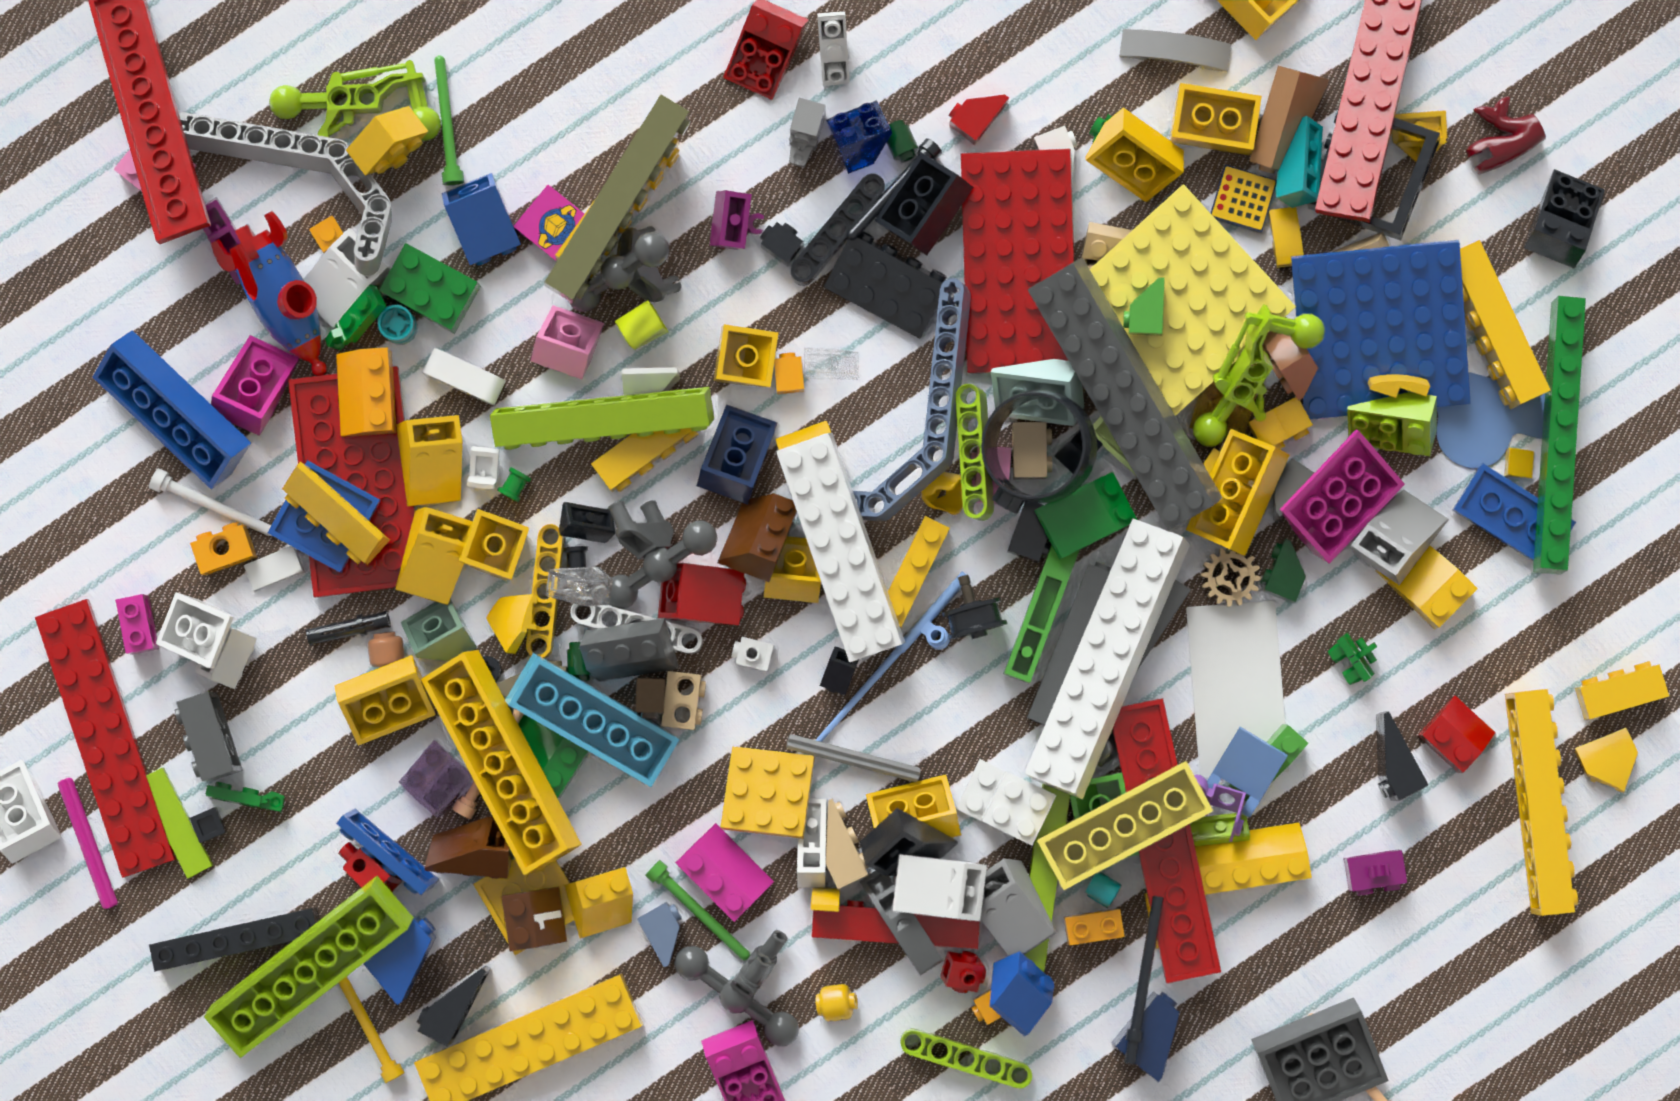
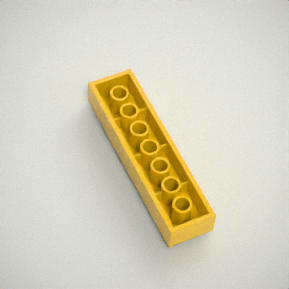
(501, 762)
(1540, 802)
(530, 1042)

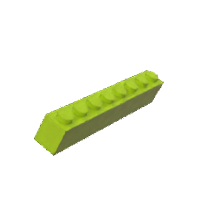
(602, 417)

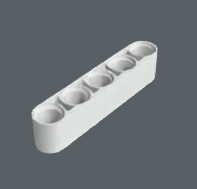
(626, 617)

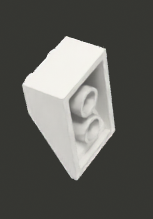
(195, 630)
(24, 815)

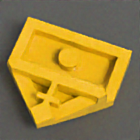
(1431, 120)
(511, 619)
(1609, 759)

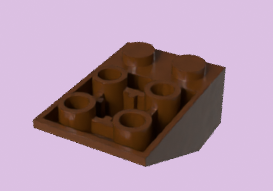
(471, 850)

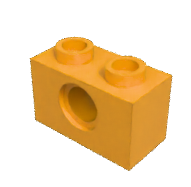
(240, 548)
(1093, 926)

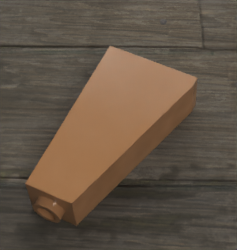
(1290, 98)

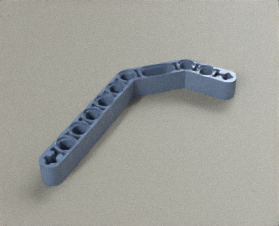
(935, 414)

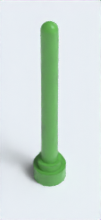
(452, 174)
(661, 875)

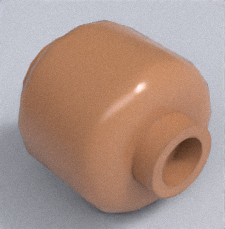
(385, 649)

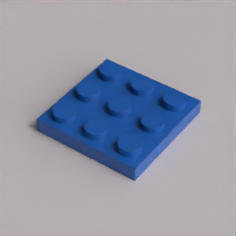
(297, 531)

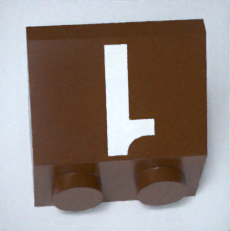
(534, 918)

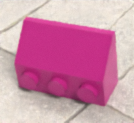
(724, 872)

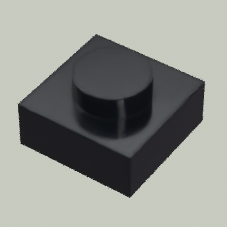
(208, 825)

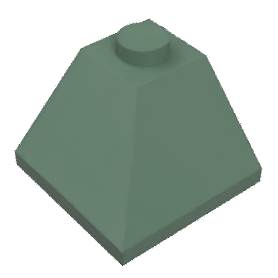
(438, 632)

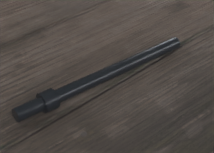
(1134, 1034)

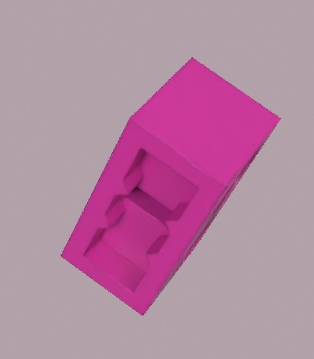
(137, 624)

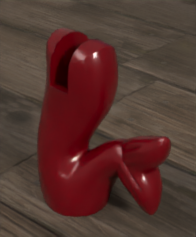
(1525, 132)

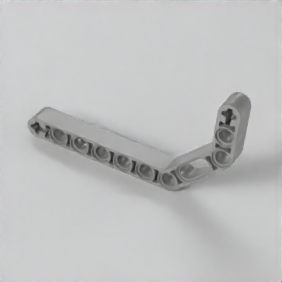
(295, 155)

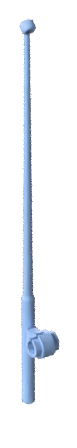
(922, 626)

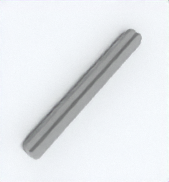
(853, 758)

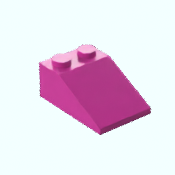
(254, 385)

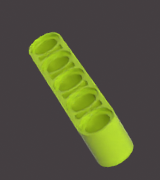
(967, 441)
(976, 1068)

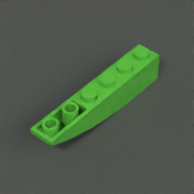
(1039, 616)

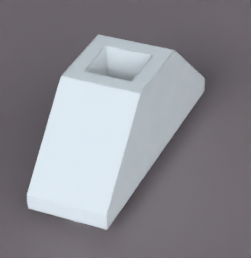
(833, 48)

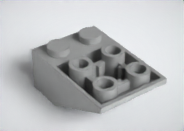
(1398, 536)
(1013, 908)

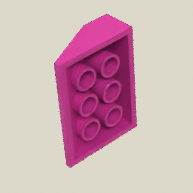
(1341, 497)

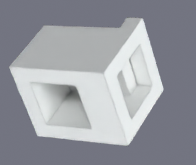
(763, 657)

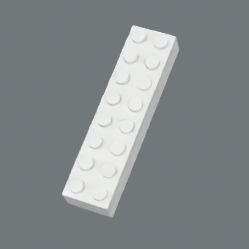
(840, 547)

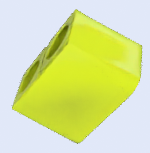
(641, 325)

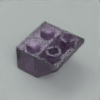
(436, 779)

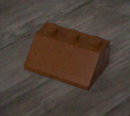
(759, 536)

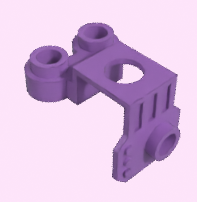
(1213, 798)

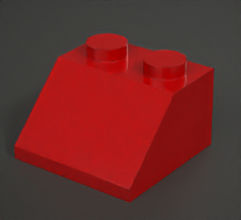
(1457, 735)

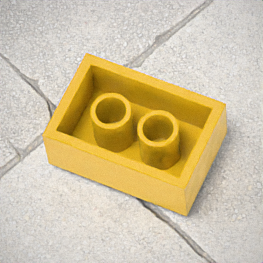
(1215, 119)
(384, 700)

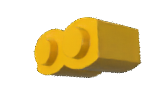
(1282, 423)

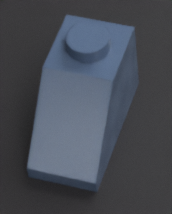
(662, 930)

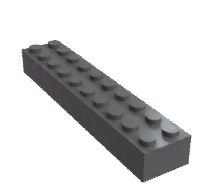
(1125, 394)

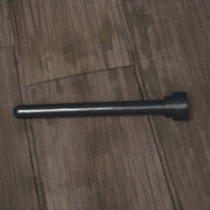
(927, 147)

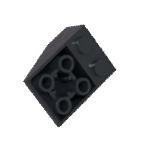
(1564, 219)
(902, 836)

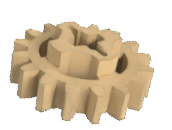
(1234, 590)

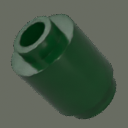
(902, 142)
(575, 662)

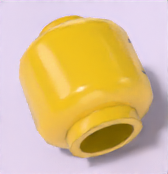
(836, 1003)

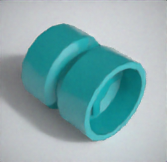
(397, 324)

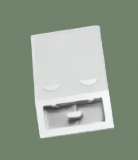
(338, 281)
(939, 887)

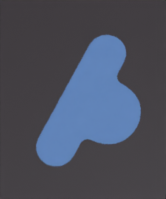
(1485, 427)

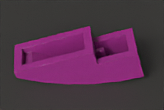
(222, 229)

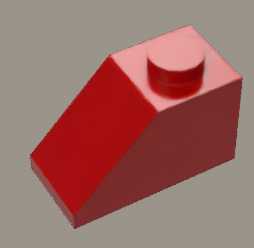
(976, 115)

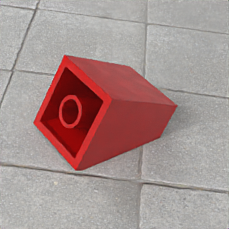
(703, 595)

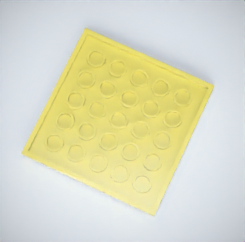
(1205, 293)

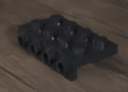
(886, 283)

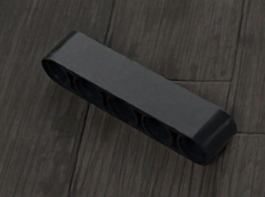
(832, 242)

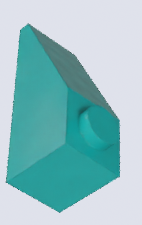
(1301, 168)

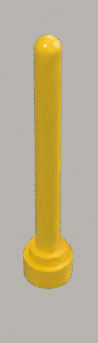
(389, 1068)

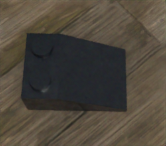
(1395, 763)
(447, 1015)

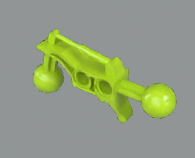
(288, 101)
(1304, 331)

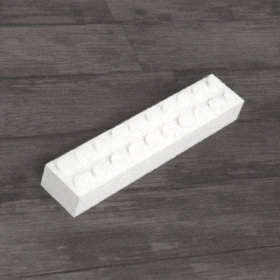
(1107, 658)

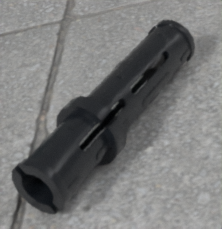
(380, 621)

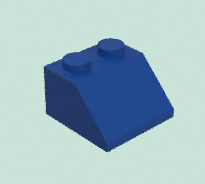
(1020, 992)

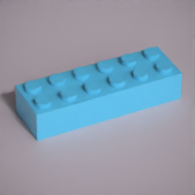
(591, 720)

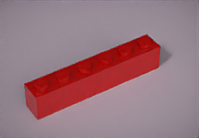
(866, 924)

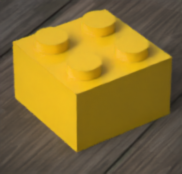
(387, 141)

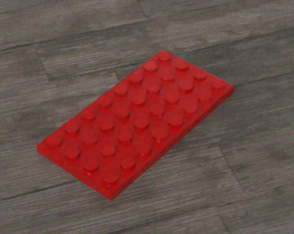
(1012, 239)
(363, 461)

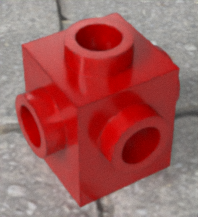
(963, 971)

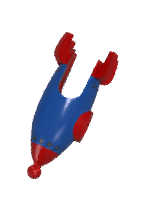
(276, 289)

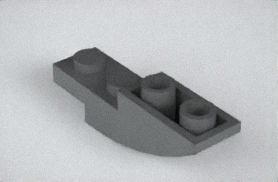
(902, 924)

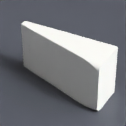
(274, 568)

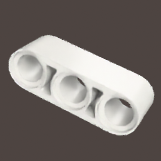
(464, 376)

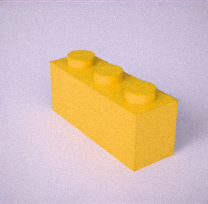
(1621, 690)

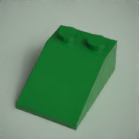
(1086, 515)
(555, 754)

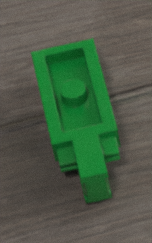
(357, 318)
(248, 797)

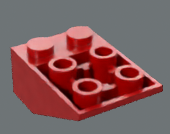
(765, 48)

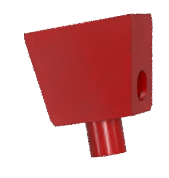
(355, 863)

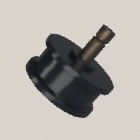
(974, 616)

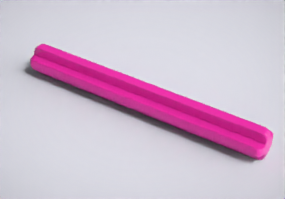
(87, 843)

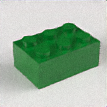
(430, 288)

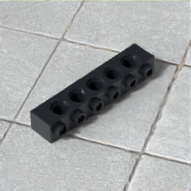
(232, 939)

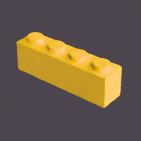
(636, 456)
(916, 566)

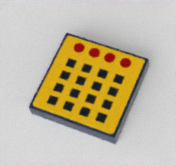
(1243, 198)

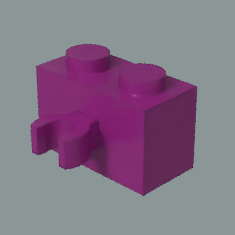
(732, 220)
(1374, 871)

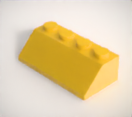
(1246, 480)
(334, 513)
(1268, 858)

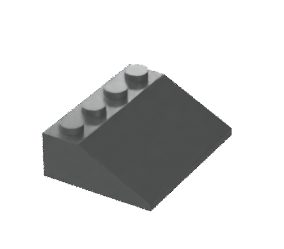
(1321, 1056)

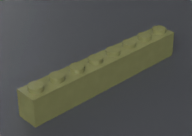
(617, 198)

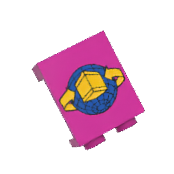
(549, 221)

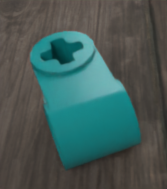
(1103, 889)

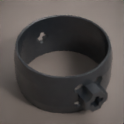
(1007, 494)

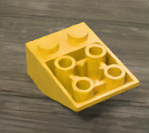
(431, 459)
(433, 555)

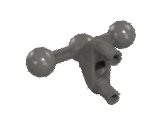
(632, 267)
(651, 543)
(738, 993)

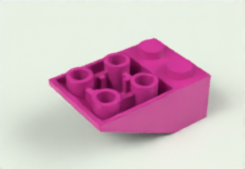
(742, 1065)

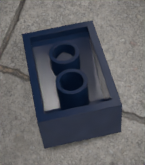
(736, 454)

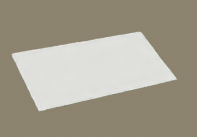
(1234, 675)

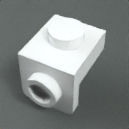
(483, 468)

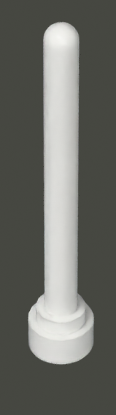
(163, 482)

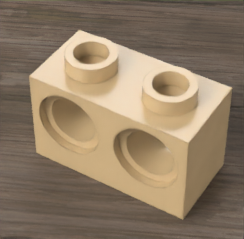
(675, 700)

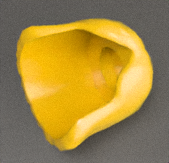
(952, 500)

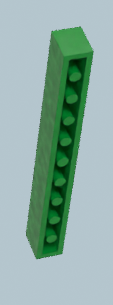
(1559, 435)

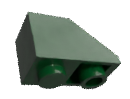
(1286, 574)

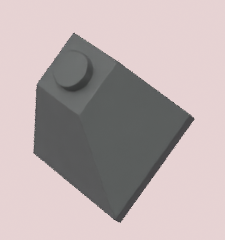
(1290, 482)

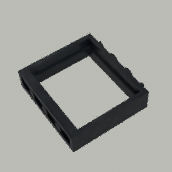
(1398, 227)

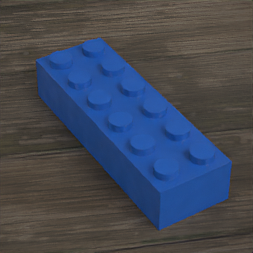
(171, 409)

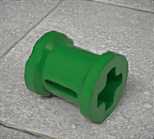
(514, 484)

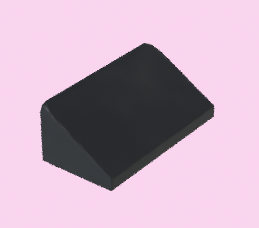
(586, 523)

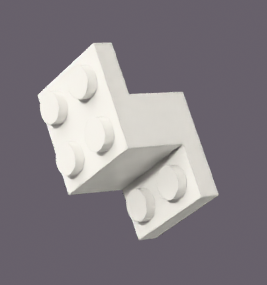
(1006, 802)

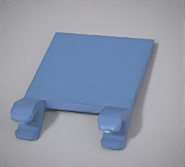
(1249, 766)

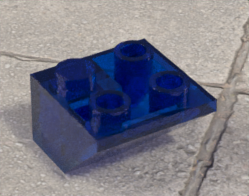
(860, 135)

